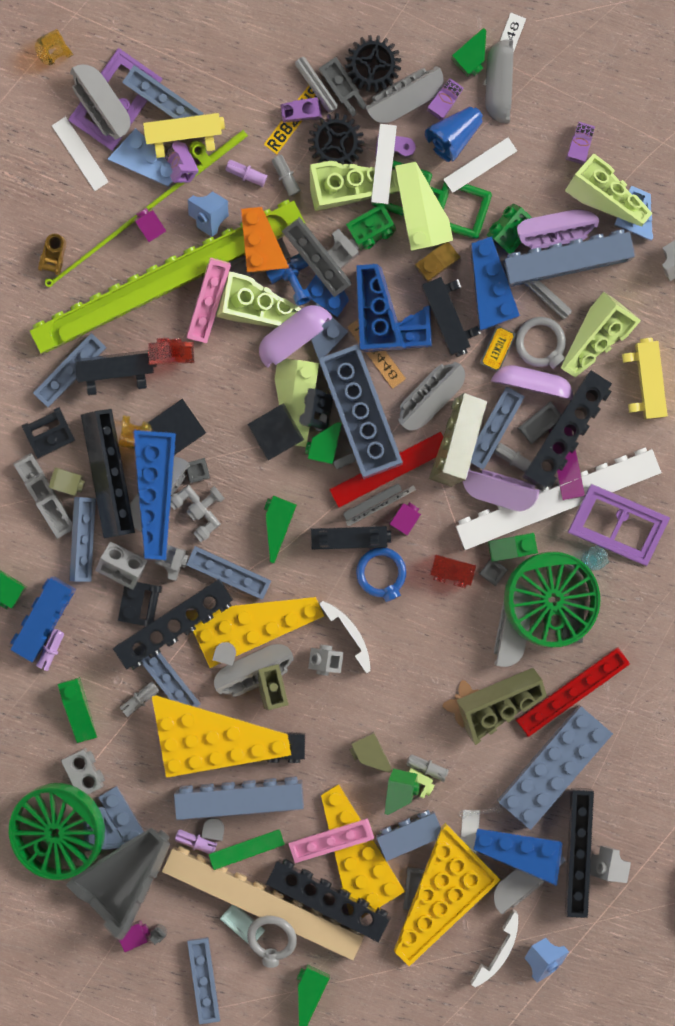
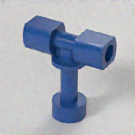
(297, 263)

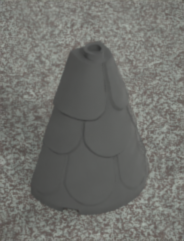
(122, 880)

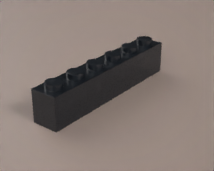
(107, 473)
(579, 852)

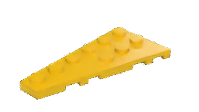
(253, 624)
(360, 866)

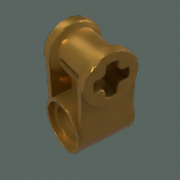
(52, 255)

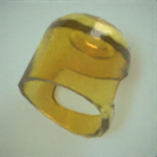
(50, 41)
(126, 438)

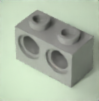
(121, 565)
(77, 774)

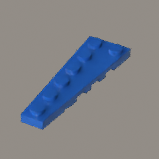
(154, 477)

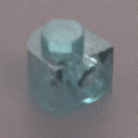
(595, 558)

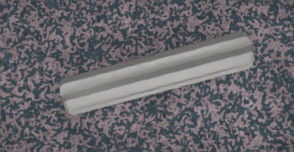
(316, 84)
(549, 298)

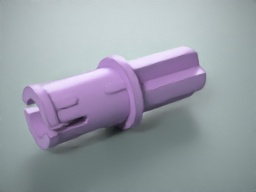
(246, 173)
(50, 649)
(195, 842)

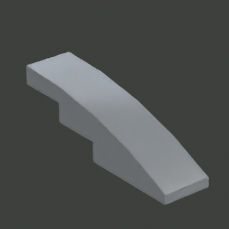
(44, 497)

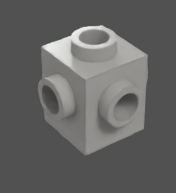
(325, 660)

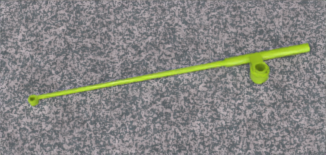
(205, 162)

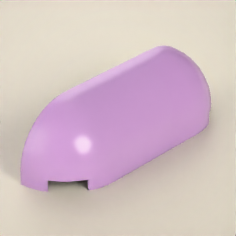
(556, 228)
(292, 334)
(534, 381)
(501, 490)

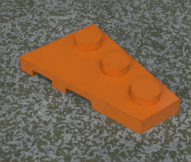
(260, 242)

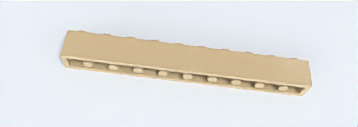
(262, 902)

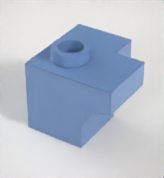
(208, 212)
(545, 958)

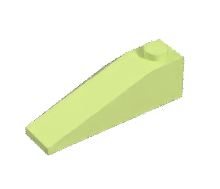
(340, 185)
(601, 189)
(423, 214)
(253, 304)
(601, 328)
(292, 385)

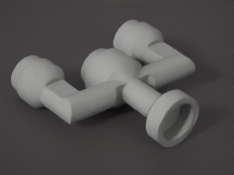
(198, 509)

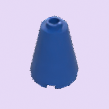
(454, 132)

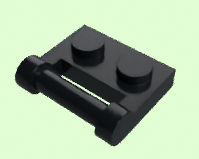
(319, 403)
(52, 439)
(132, 604)

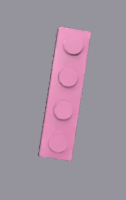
(208, 300)
(331, 840)

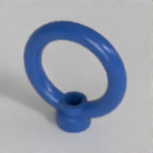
(390, 592)

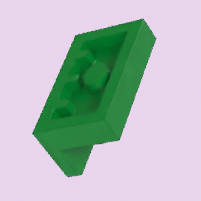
(371, 227)
(505, 229)

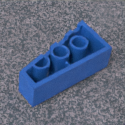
(492, 290)
(376, 313)
(42, 619)
(529, 854)

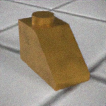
(437, 261)

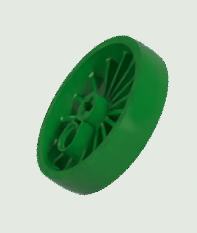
(549, 559)
(82, 804)

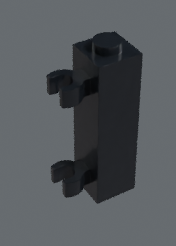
(446, 317)
(113, 366)
(350, 537)

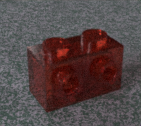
(171, 352)
(454, 570)

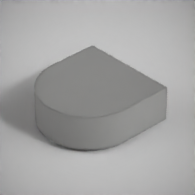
(225, 653)
(213, 829)

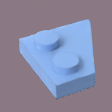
(646, 230)

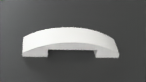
(333, 612)
(483, 972)

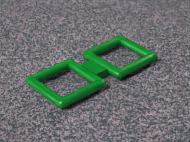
(442, 196)

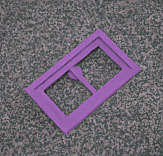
(133, 110)
(626, 506)

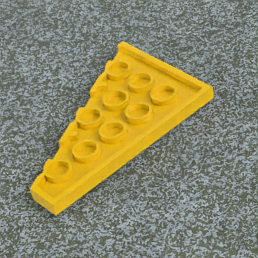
(207, 740)
(448, 890)

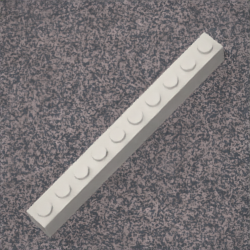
(550, 502)

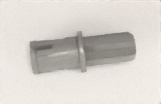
(285, 175)
(512, 457)
(139, 699)
(427, 767)

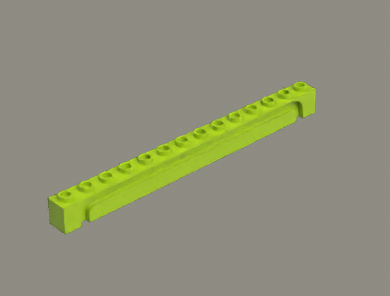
(153, 284)

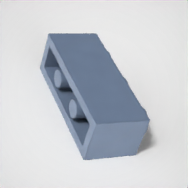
(409, 834)

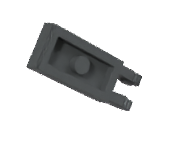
(341, 84)

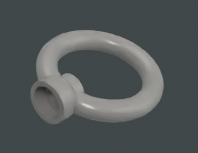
(555, 357)
(270, 956)

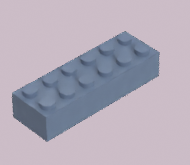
(568, 259)
(361, 411)
(554, 767)
(239, 799)

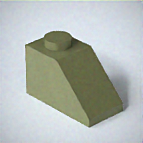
(66, 481)
(272, 687)
(370, 753)

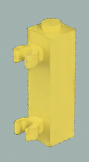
(183, 128)
(650, 378)

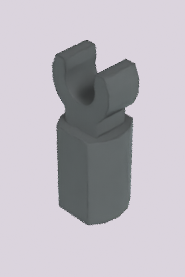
(158, 934)

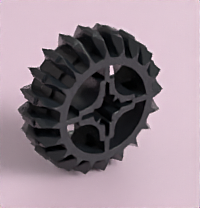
(376, 45)
(351, 131)

